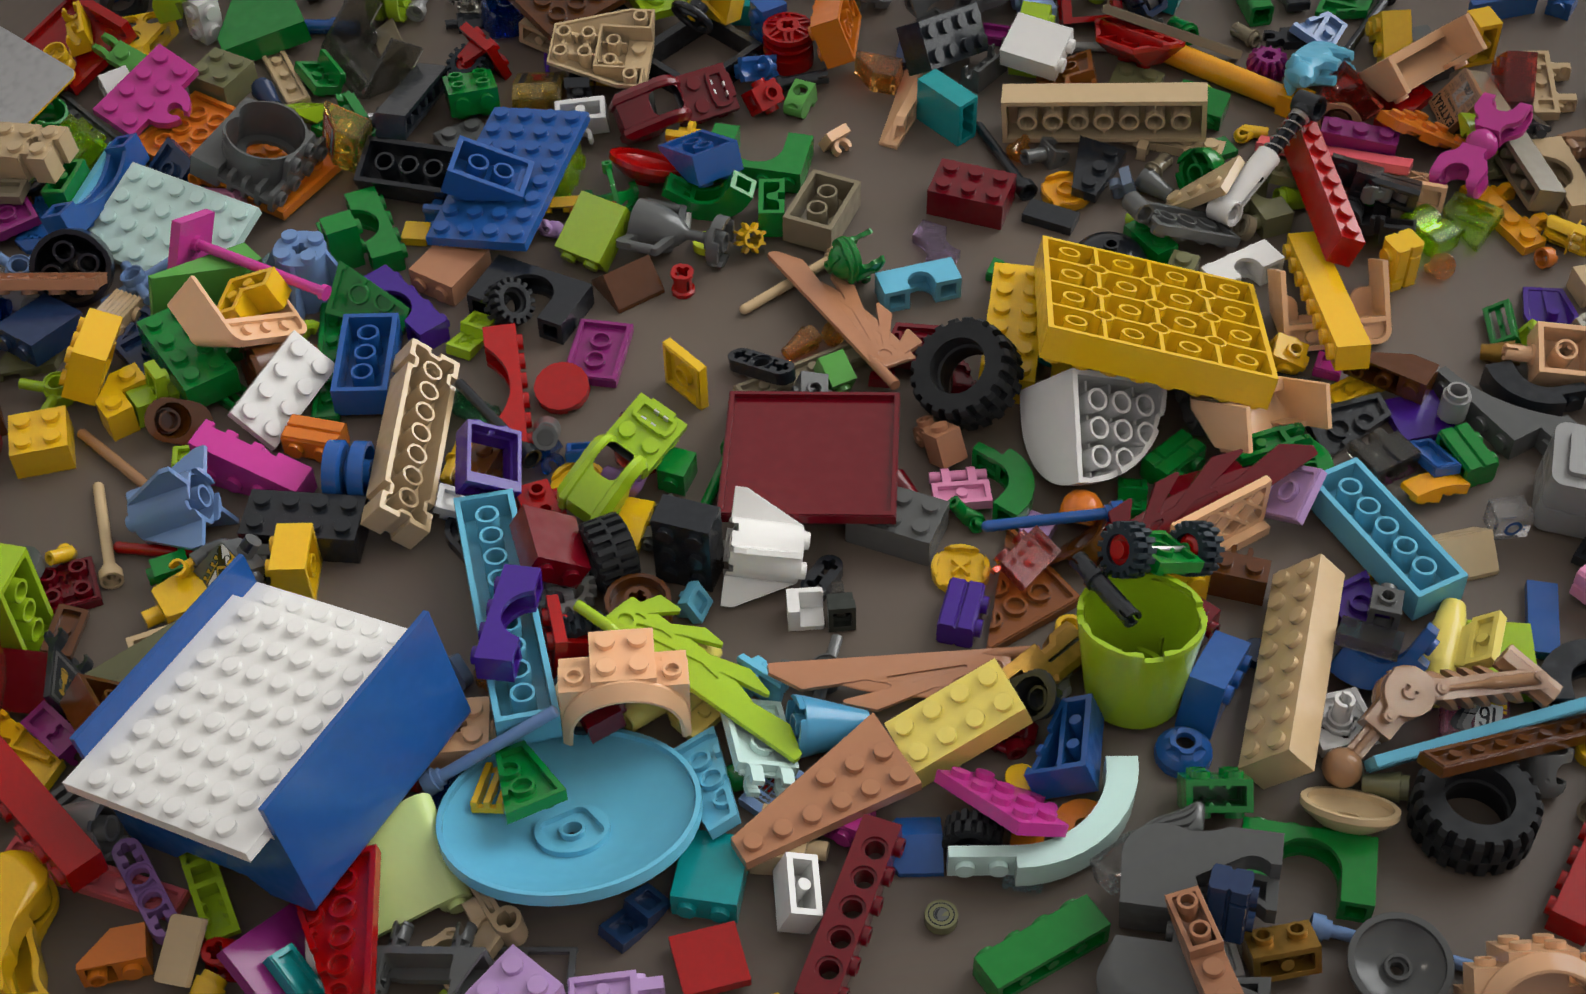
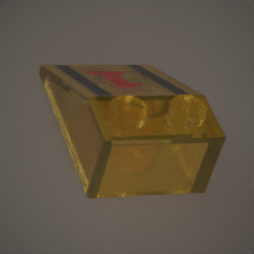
(538, 89)

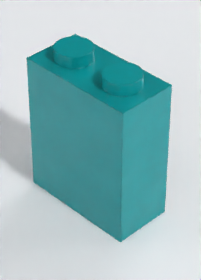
(946, 107)
(709, 880)

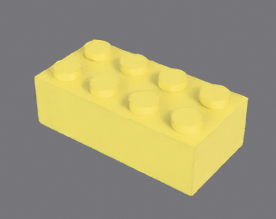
(959, 721)

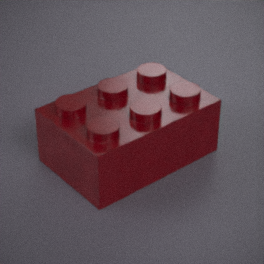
(971, 194)

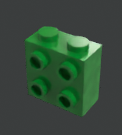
(471, 93)
(1221, 792)

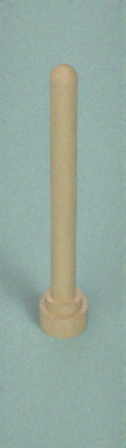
(780, 288)
(110, 574)

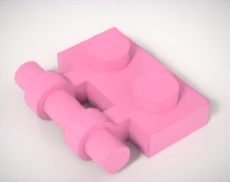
(968, 484)

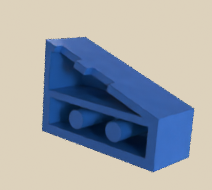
(1213, 682)
(1072, 751)

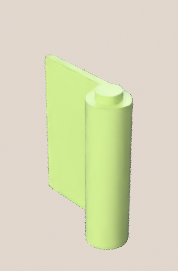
(412, 868)

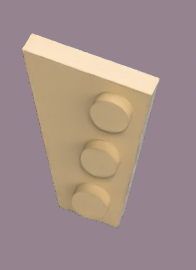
(1208, 187)

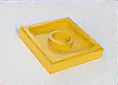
(685, 374)

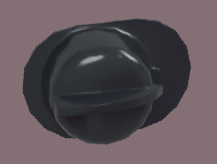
(1038, 693)

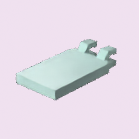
(755, 758)

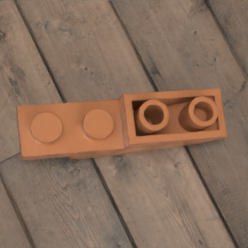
(1201, 943)

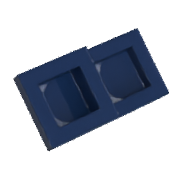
(635, 919)

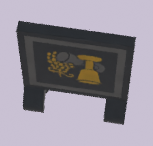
(61, 670)

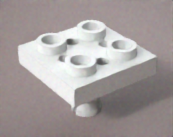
(1338, 721)

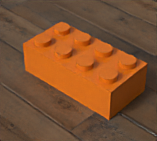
(836, 30)

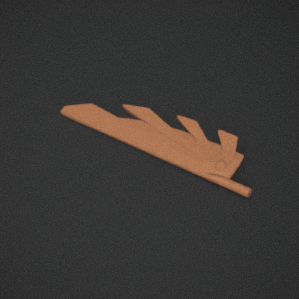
(846, 314)
(889, 677)

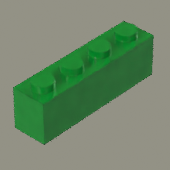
(1041, 947)

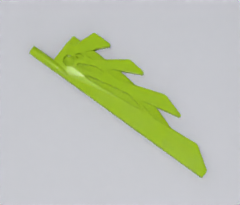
(710, 677)

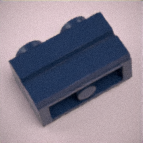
(1229, 901)

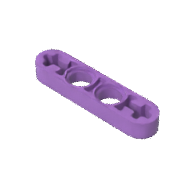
(143, 892)

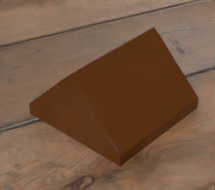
(630, 284)

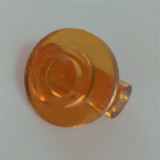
(1014, 149)
(1441, 266)

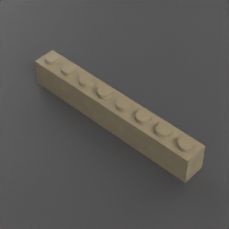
(1524, 163)

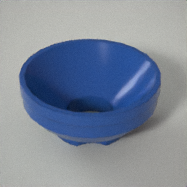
(1174, 759)

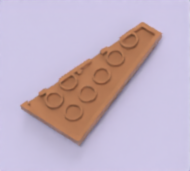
(849, 780)

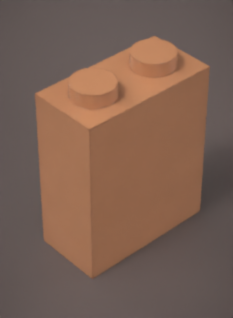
(449, 272)

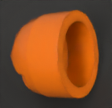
(1541, 253)

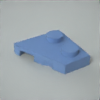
(1320, 28)

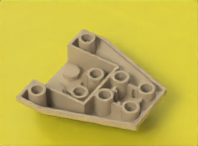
(606, 47)

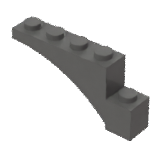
(1504, 425)

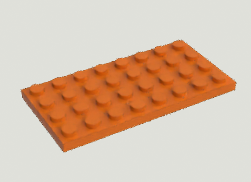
(205, 117)

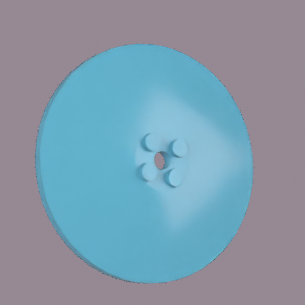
(629, 812)

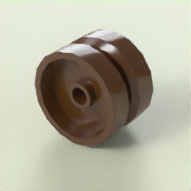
(636, 585)

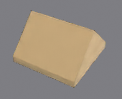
(1472, 549)

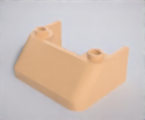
(1424, 59)
(1370, 303)
(209, 328)
(1232, 424)

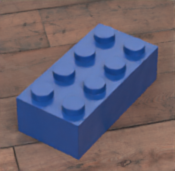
(365, 362)

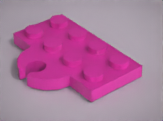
(149, 94)
(1010, 806)

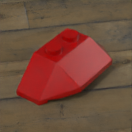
(1135, 42)

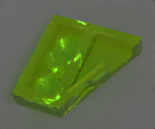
(1473, 218)

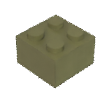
(224, 76)

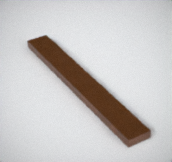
(1504, 747)

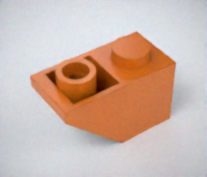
(118, 956)

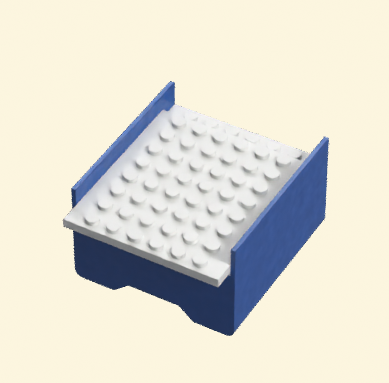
(270, 733)

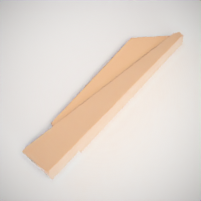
(902, 112)

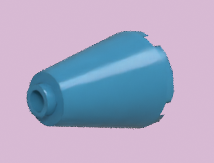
(820, 723)

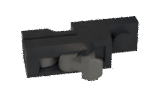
(1377, 187)

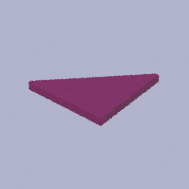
(246, 955)

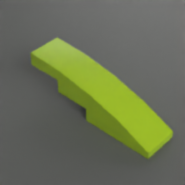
(210, 896)

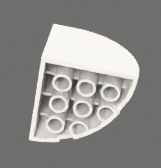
(1089, 425)

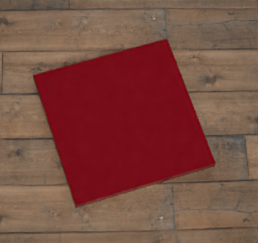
(814, 454)

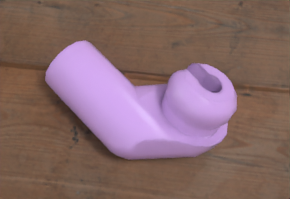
(550, 228)

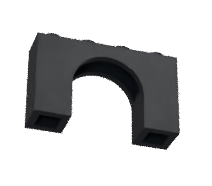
(568, 296)

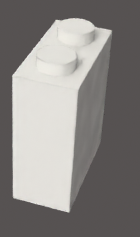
(1037, 46)

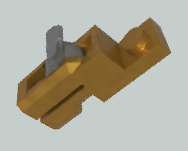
(1059, 657)

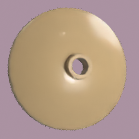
(1349, 809)

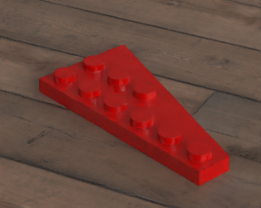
(345, 928)

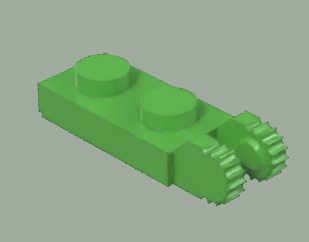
(120, 55)

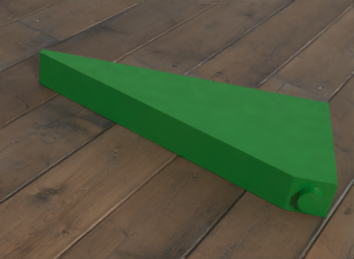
(262, 28)

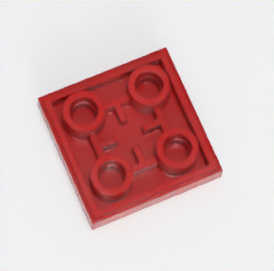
(710, 960)

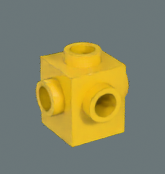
(1289, 354)

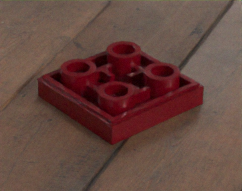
(72, 584)
(24, 679)

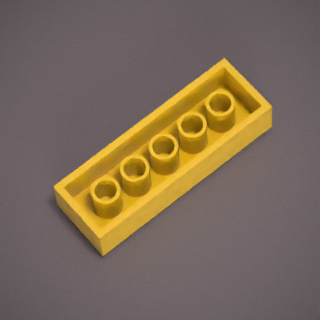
(1014, 314)

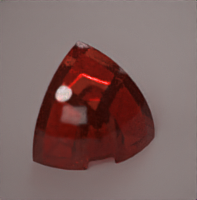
(1354, 92)

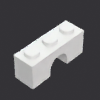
(1247, 263)

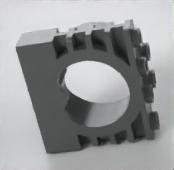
(266, 180)

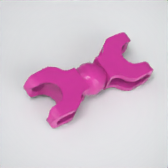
(1491, 131)

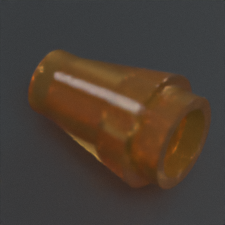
(802, 342)

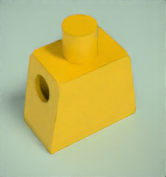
(173, 598)

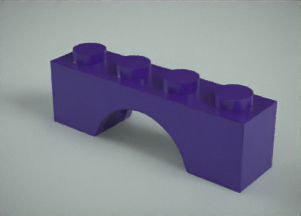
(423, 321)
(498, 650)

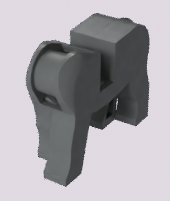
(1168, 858)

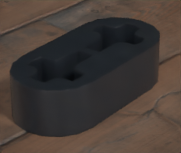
(816, 574)

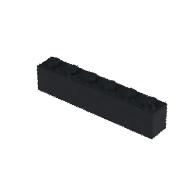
(409, 102)

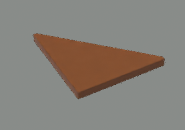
(1023, 612)

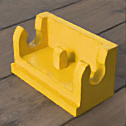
(78, 30)

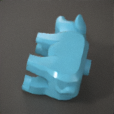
(1315, 65)

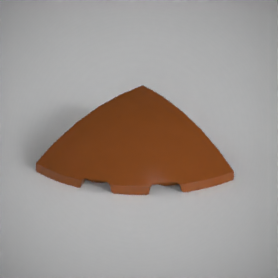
(1079, 69)

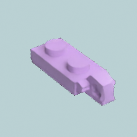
(616, 983)

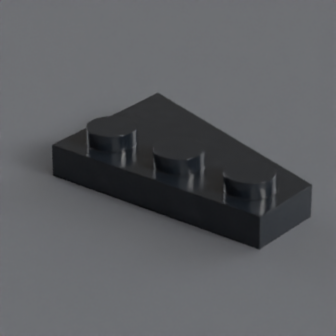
(1351, 421)

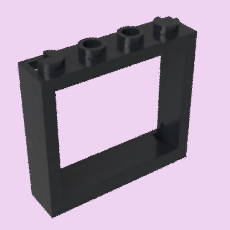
(681, 35)

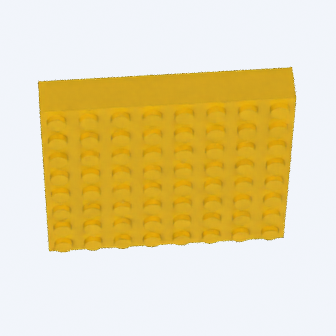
(1152, 323)

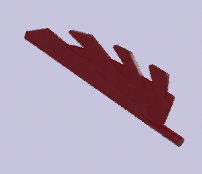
(1212, 485)

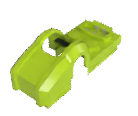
(640, 436)

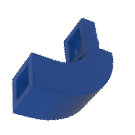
(1365, 669)

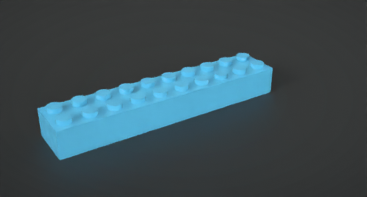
(486, 547)

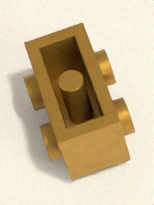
(1283, 951)

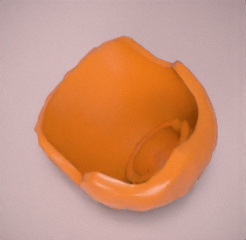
(1081, 500)

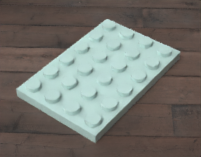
(145, 203)

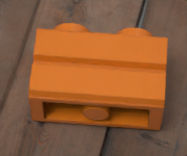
(308, 435)

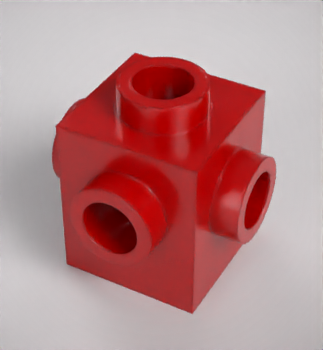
(763, 96)

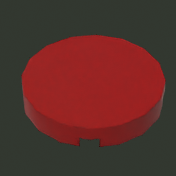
(561, 387)

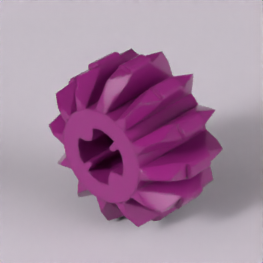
(1267, 62)

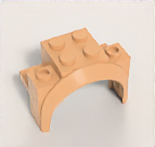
(623, 671)
(1525, 967)

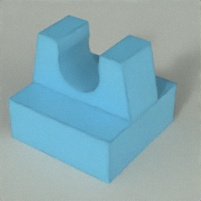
(694, 602)

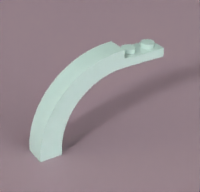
(1058, 856)

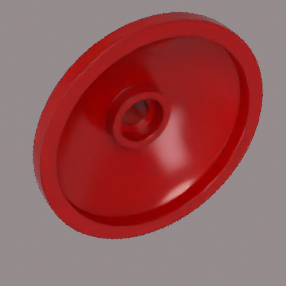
(642, 165)

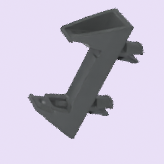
(453, 965)

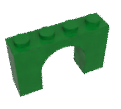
(790, 164)
(1347, 856)

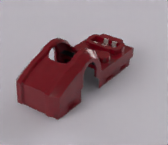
(699, 94)

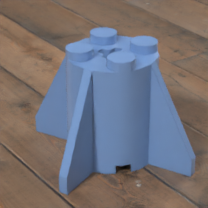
(307, 257)
(177, 504)

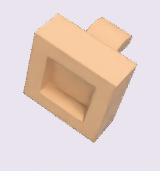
(835, 138)

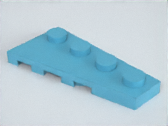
(718, 799)

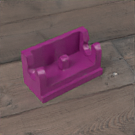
(52, 731)

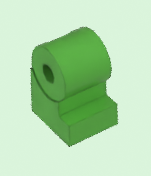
(799, 103)

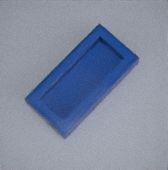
(1436, 459)

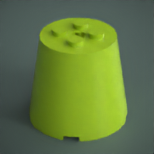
(1142, 668)

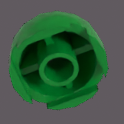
(1196, 163)

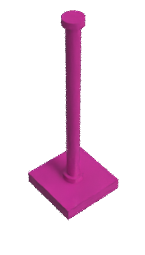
(193, 239)

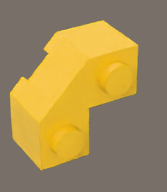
(113, 406)

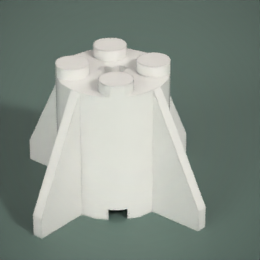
(761, 549)

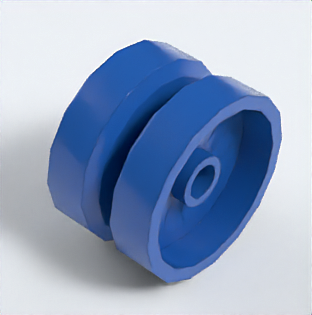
(346, 467)

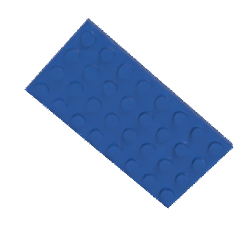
(537, 135)

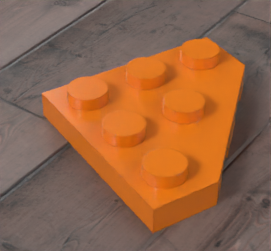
(1416, 124)

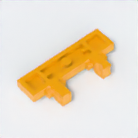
(1519, 231)

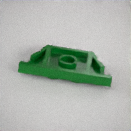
(1345, 8)

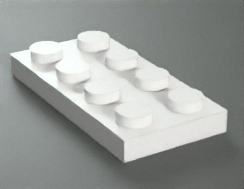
(282, 389)

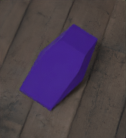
(1547, 305)

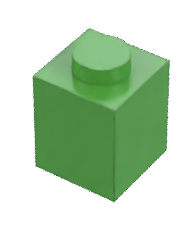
(839, 370)

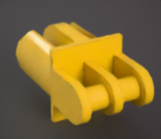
(1566, 234)

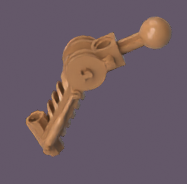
(1411, 692)

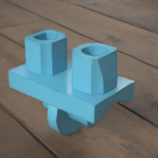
(759, 667)

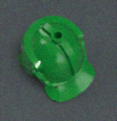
(846, 261)

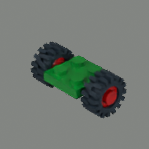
(1133, 550)

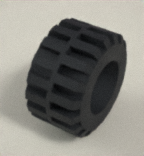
(609, 549)

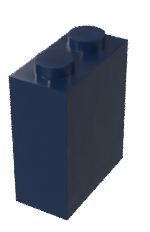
(39, 329)

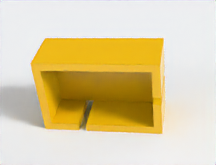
(89, 356)

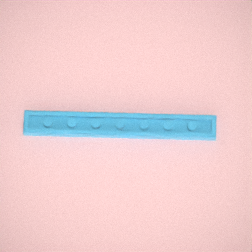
(1539, 716)

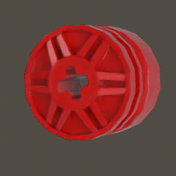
(789, 39)

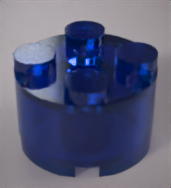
(500, 18)

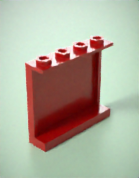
(102, 20)

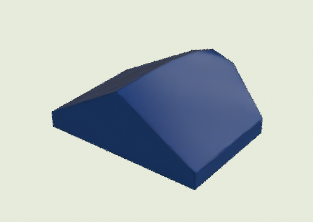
(923, 848)

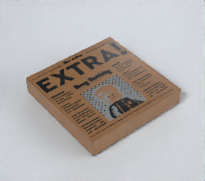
(1454, 98)

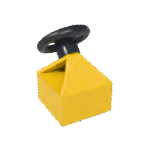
(703, 10)

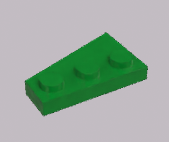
(357, 294)
(526, 782)

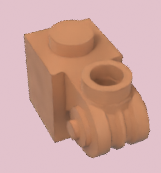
(941, 440)

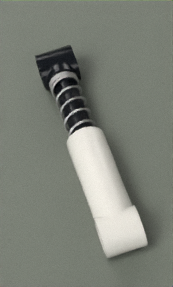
(1229, 208)

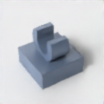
(1123, 184)

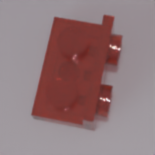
(1026, 558)

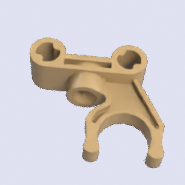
(495, 926)

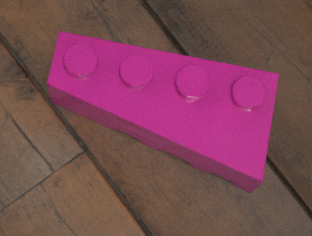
(248, 467)

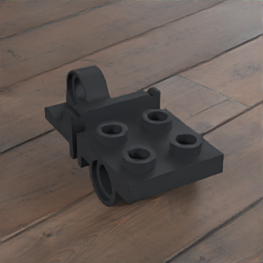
(1377, 219)

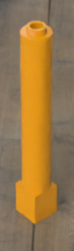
(1234, 78)

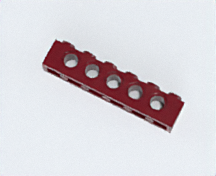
(872, 836)

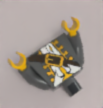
(218, 554)

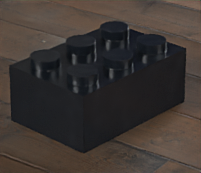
(687, 542)

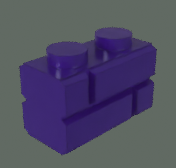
(961, 613)

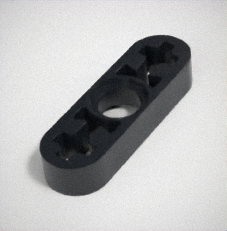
(762, 366)

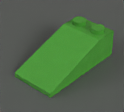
(209, 270)

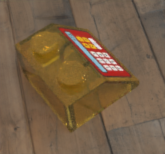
(345, 135)

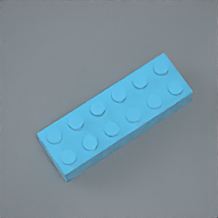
(1387, 538)

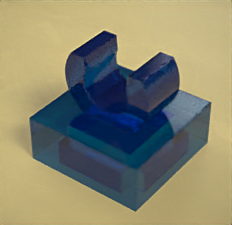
(550, 455)

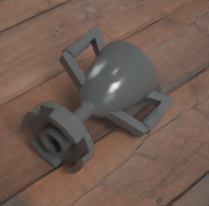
(661, 226)

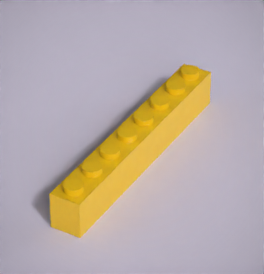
(1327, 303)

